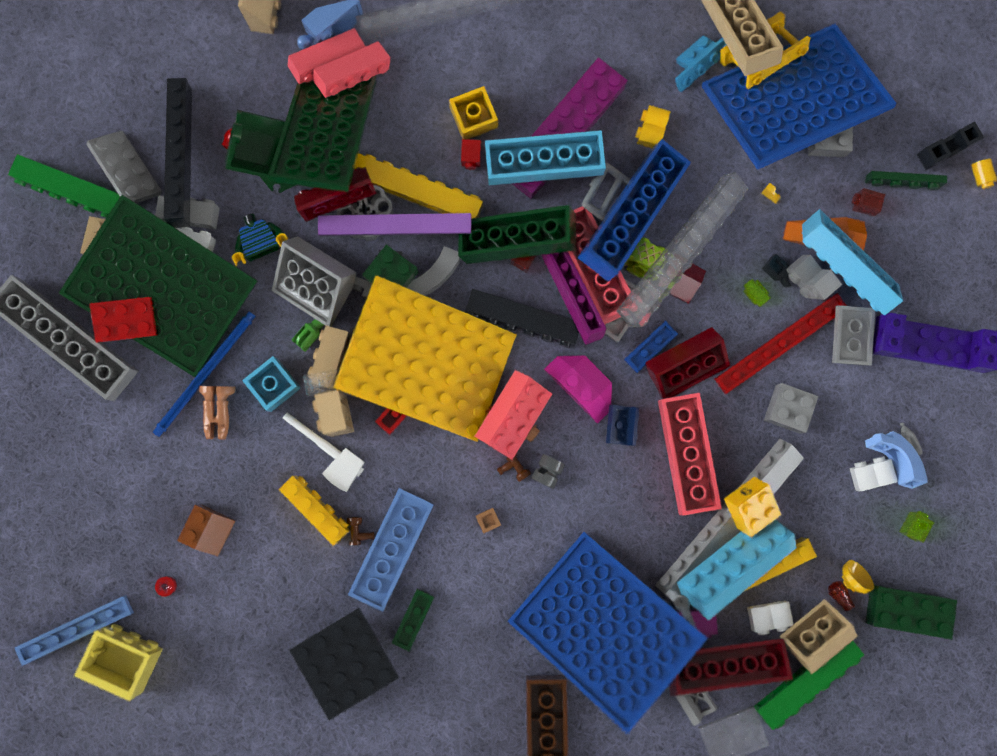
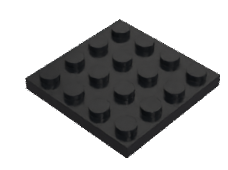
(344, 663)

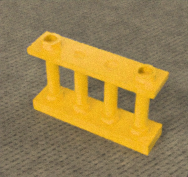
(797, 49)

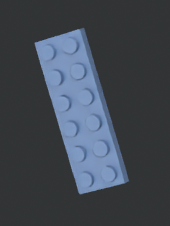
(390, 549)

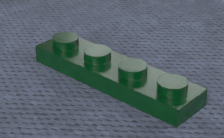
(898, 179)

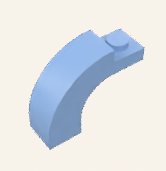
(904, 457)

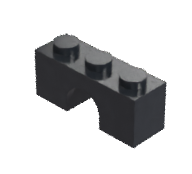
(950, 146)

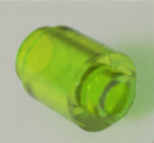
(756, 292)

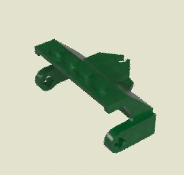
(254, 146)

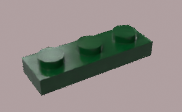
(413, 619)

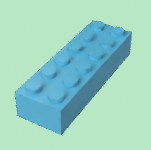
(545, 157)
(851, 262)
(735, 568)

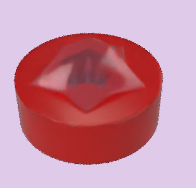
(165, 586)

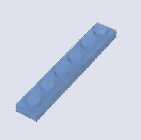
(73, 630)

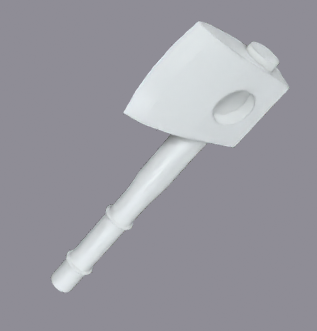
(344, 467)

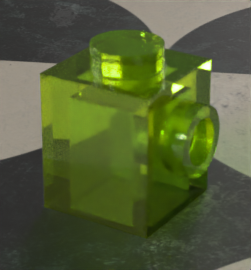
(917, 526)

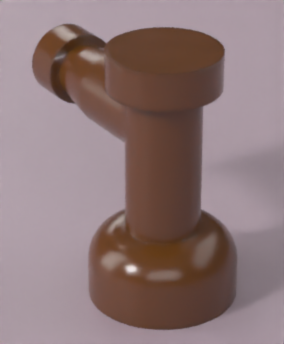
(522, 473)
(356, 537)

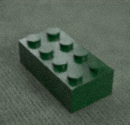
(911, 612)

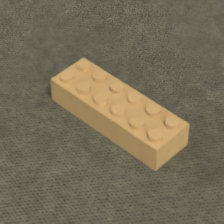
(746, 33)

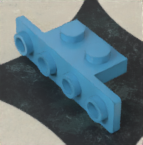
(698, 60)

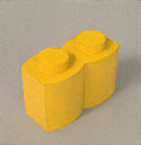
(653, 126)

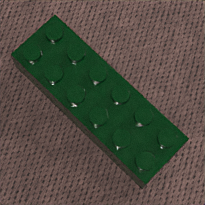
(519, 235)

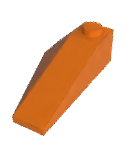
(853, 228)

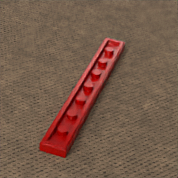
(779, 344)

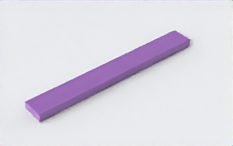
(394, 224)

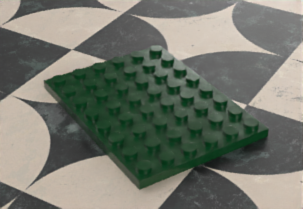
(189, 285)

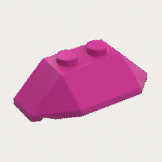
(583, 384)

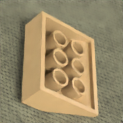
(260, 14)

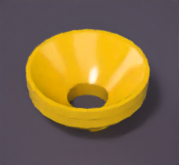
(856, 577)

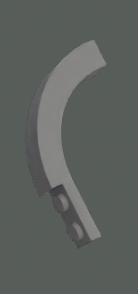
(429, 281)

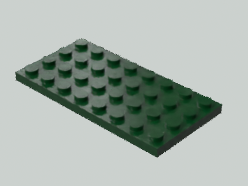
(322, 136)

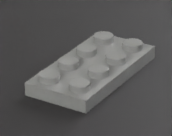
(124, 167)

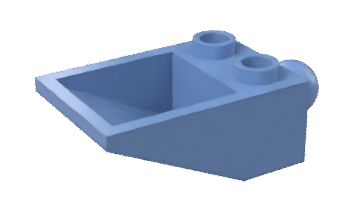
(329, 21)

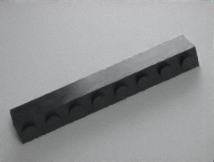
(178, 153)

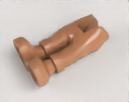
(222, 416)

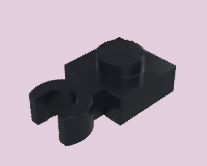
(776, 269)

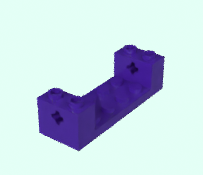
(935, 344)

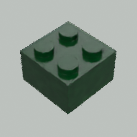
(391, 267)

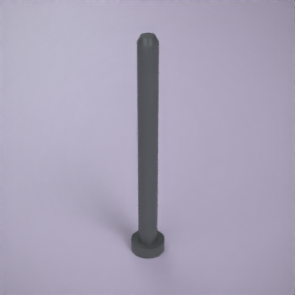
(682, 604)

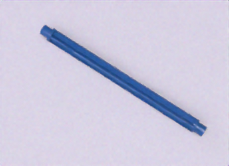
(203, 374)

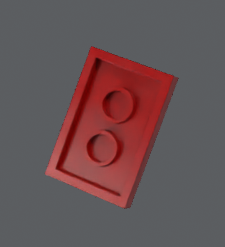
(123, 319)

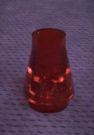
(841, 595)

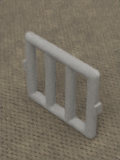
(594, 186)

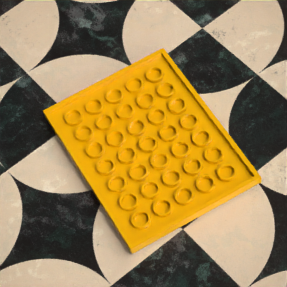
(424, 359)

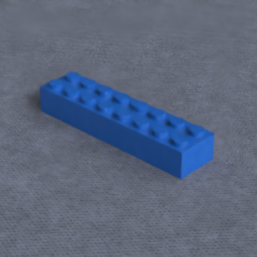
(634, 210)

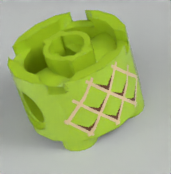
(643, 257)

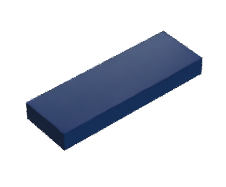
(651, 346)

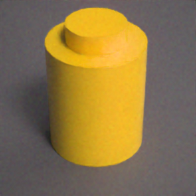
(984, 173)

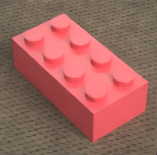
(513, 414)

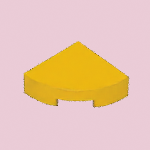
(769, 192)

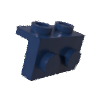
(622, 425)

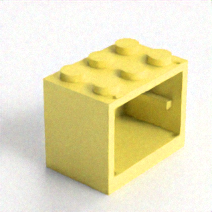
(119, 661)

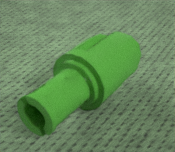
(308, 334)

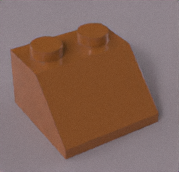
(206, 530)

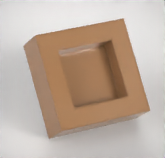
(488, 520)

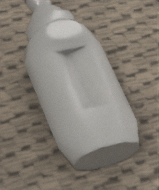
(911, 438)

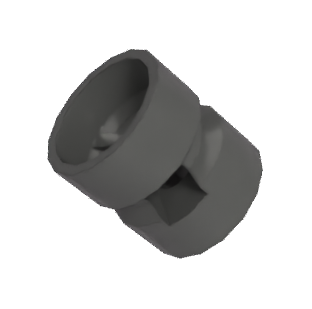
(548, 471)

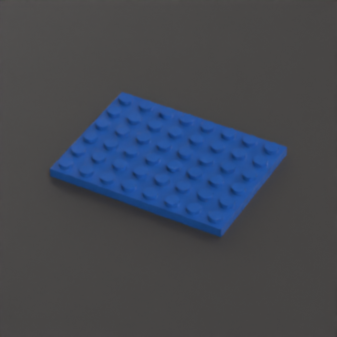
(800, 102)
(607, 632)

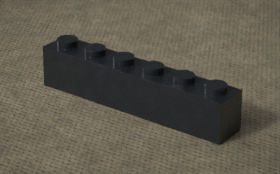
(522, 317)

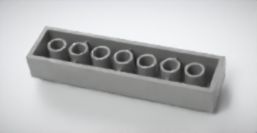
(64, 339)

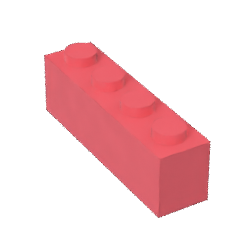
(305, 61)
(351, 69)

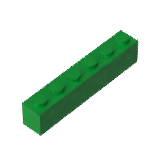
(63, 186)
(801, 690)

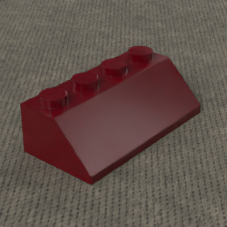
(323, 201)
(688, 363)

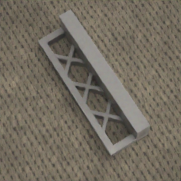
(692, 708)

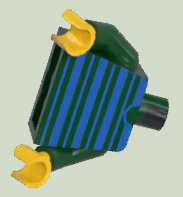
(257, 239)

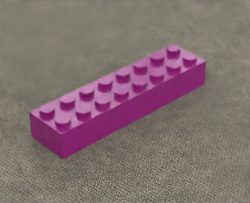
(580, 109)

